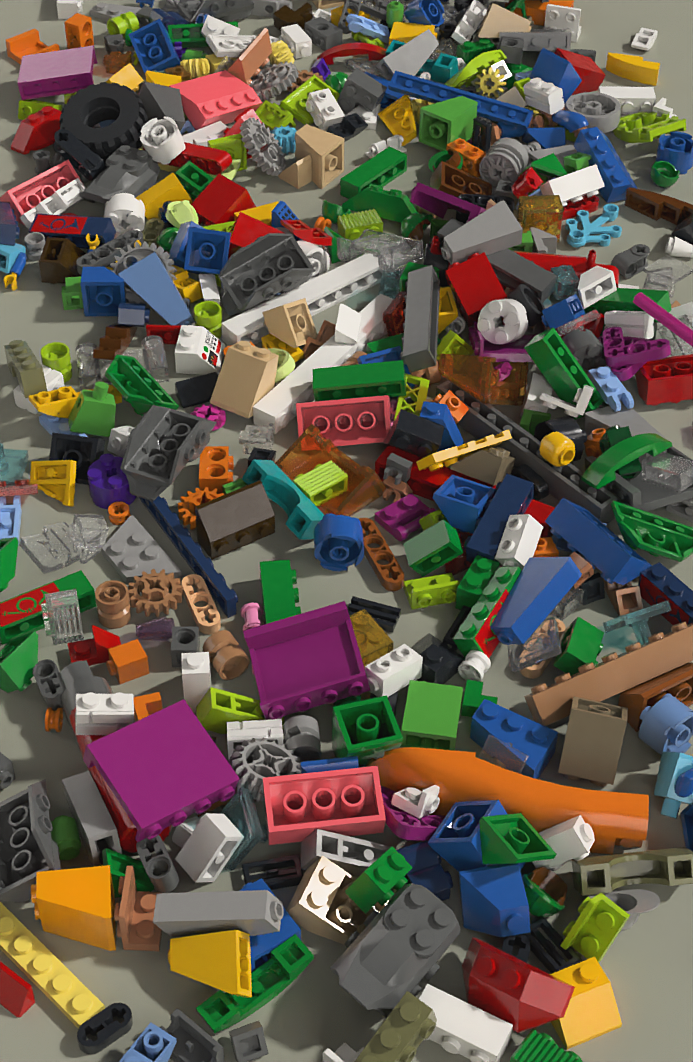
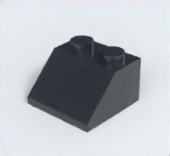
(415, 434)

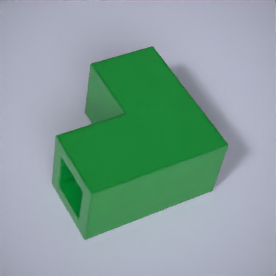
(473, 698)

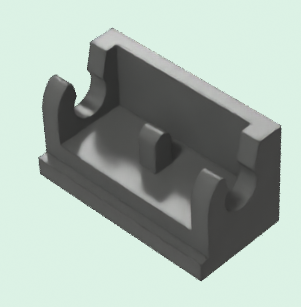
(192, 1041)

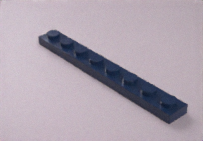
(192, 554)

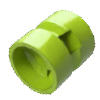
(121, 23)
(209, 316)
(57, 357)

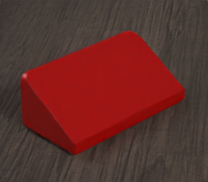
(168, 333)
(15, 992)

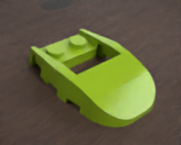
(469, 71)
(647, 126)

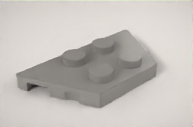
(135, 551)

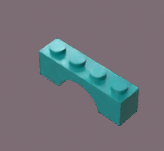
(440, 69)
(301, 511)

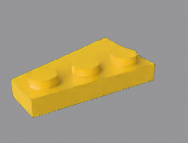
(400, 119)

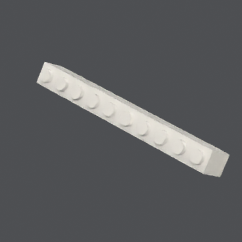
(319, 294)
(280, 403)

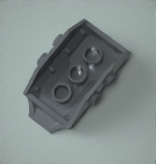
(220, 9)
(125, 172)
(262, 270)
(162, 448)
(25, 842)
(396, 949)

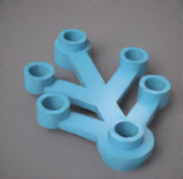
(578, 238)

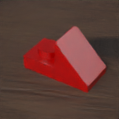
(94, 649)

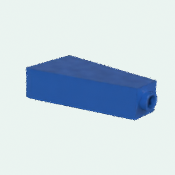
(533, 597)

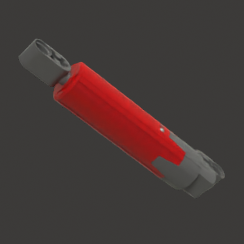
(79, 679)

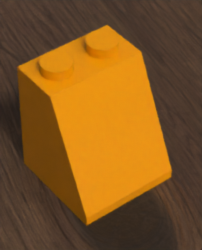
(77, 904)

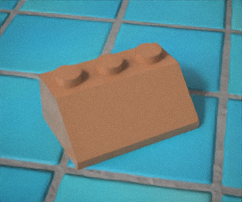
(252, 57)

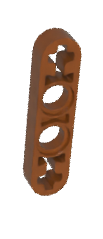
(382, 552)

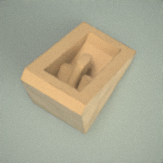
(298, 173)

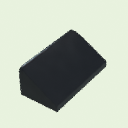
(196, 389)

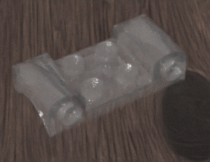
(391, 250)
(93, 370)

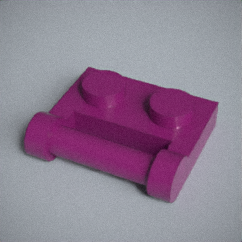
(400, 513)

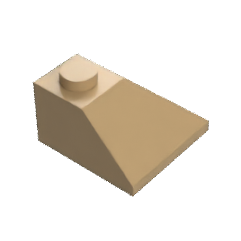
(291, 323)

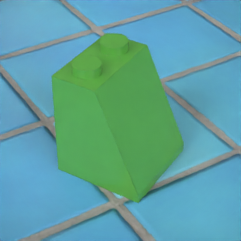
(447, 121)

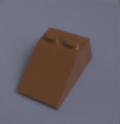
(458, 182)

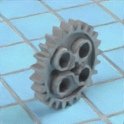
(274, 80)
(257, 136)
(137, 254)

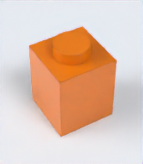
(127, 661)

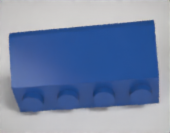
(612, 170)
(596, 543)

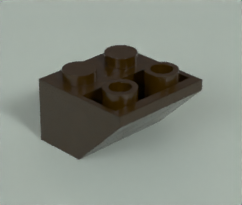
(59, 260)

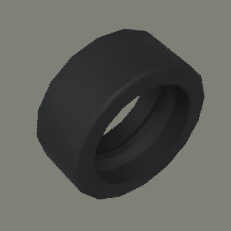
(530, 302)

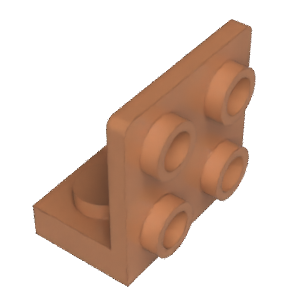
(136, 916)

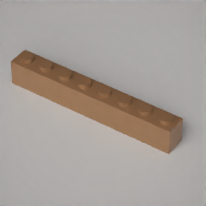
(613, 674)

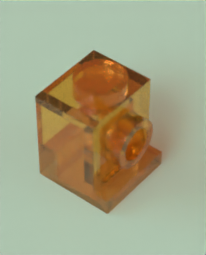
(116, 61)

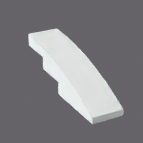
(469, 22)
(57, 203)

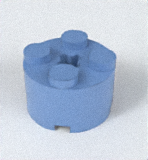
(667, 725)

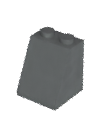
(162, 102)

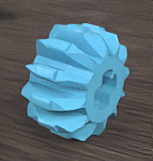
(286, 138)

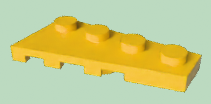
(452, 455)

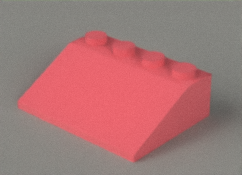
(216, 98)

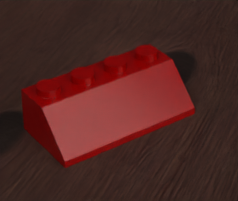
(666, 380)

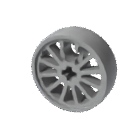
(598, 108)

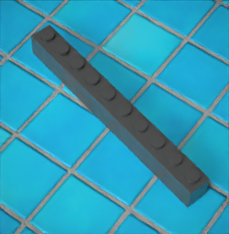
(562, 481)

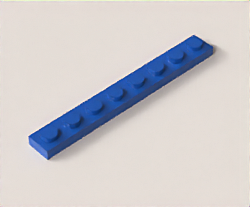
(437, 92)

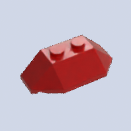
(37, 130)
(512, 988)

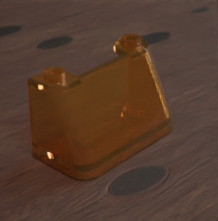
(482, 381)
(313, 449)

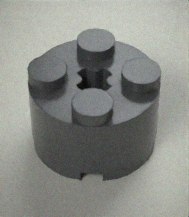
(585, 349)

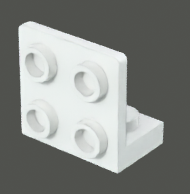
(563, 18)
(582, 399)

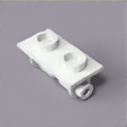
(394, 142)

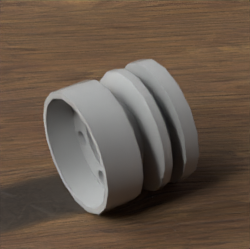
(503, 161)

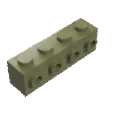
(401, 1032)

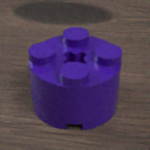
(108, 482)

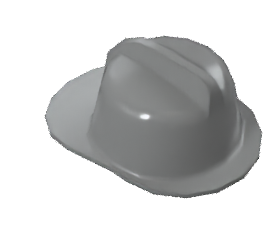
(633, 902)

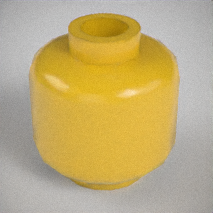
(557, 449)

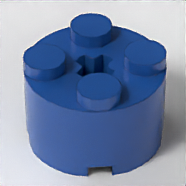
(425, 12)
(676, 150)
(338, 542)

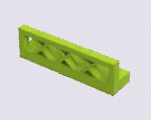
(418, 395)

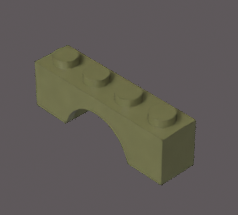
(26, 367)
(609, 872)

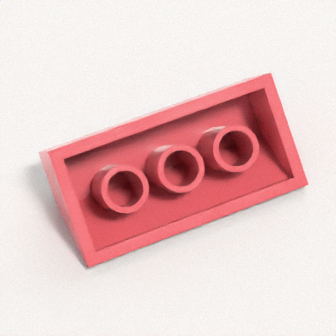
(32, 192)
(348, 420)
(331, 801)

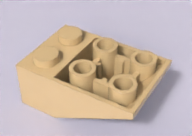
(324, 906)

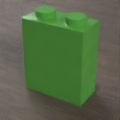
(431, 715)

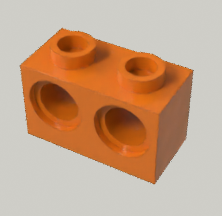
(79, 31)
(471, 155)
(215, 468)

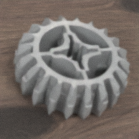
(259, 760)

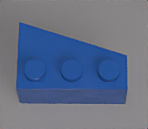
(524, 734)

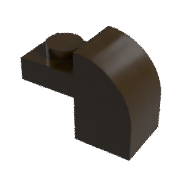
(286, 16)

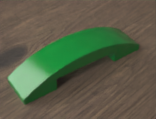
(604, 467)
(267, 981)

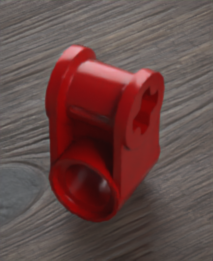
(526, 183)

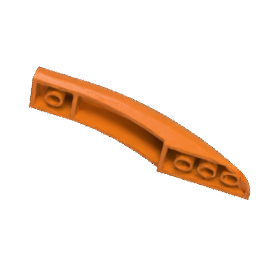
(463, 777)

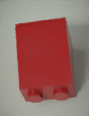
(587, 70)
(221, 201)
(246, 231)
(474, 285)

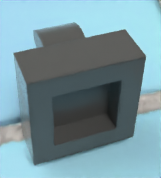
(398, 468)
(248, 1042)

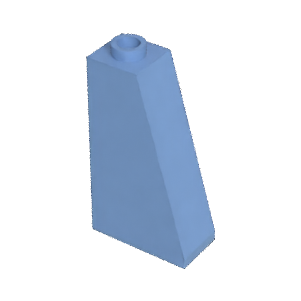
(154, 285)

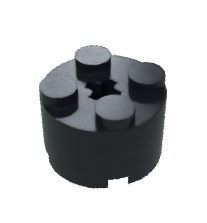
(566, 426)

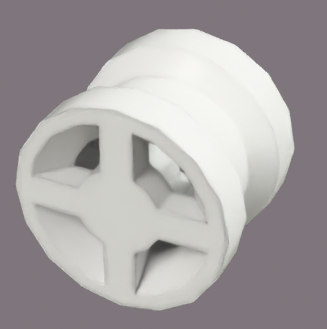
(474, 666)

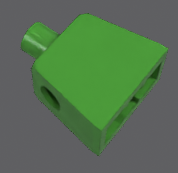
(93, 411)

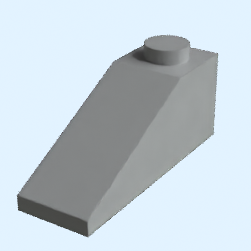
(345, 851)

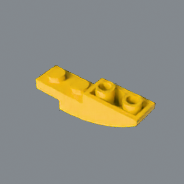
(61, 401)

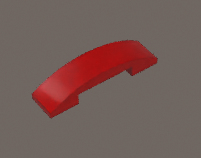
(351, 49)

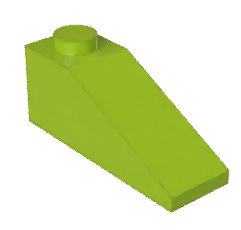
(221, 707)

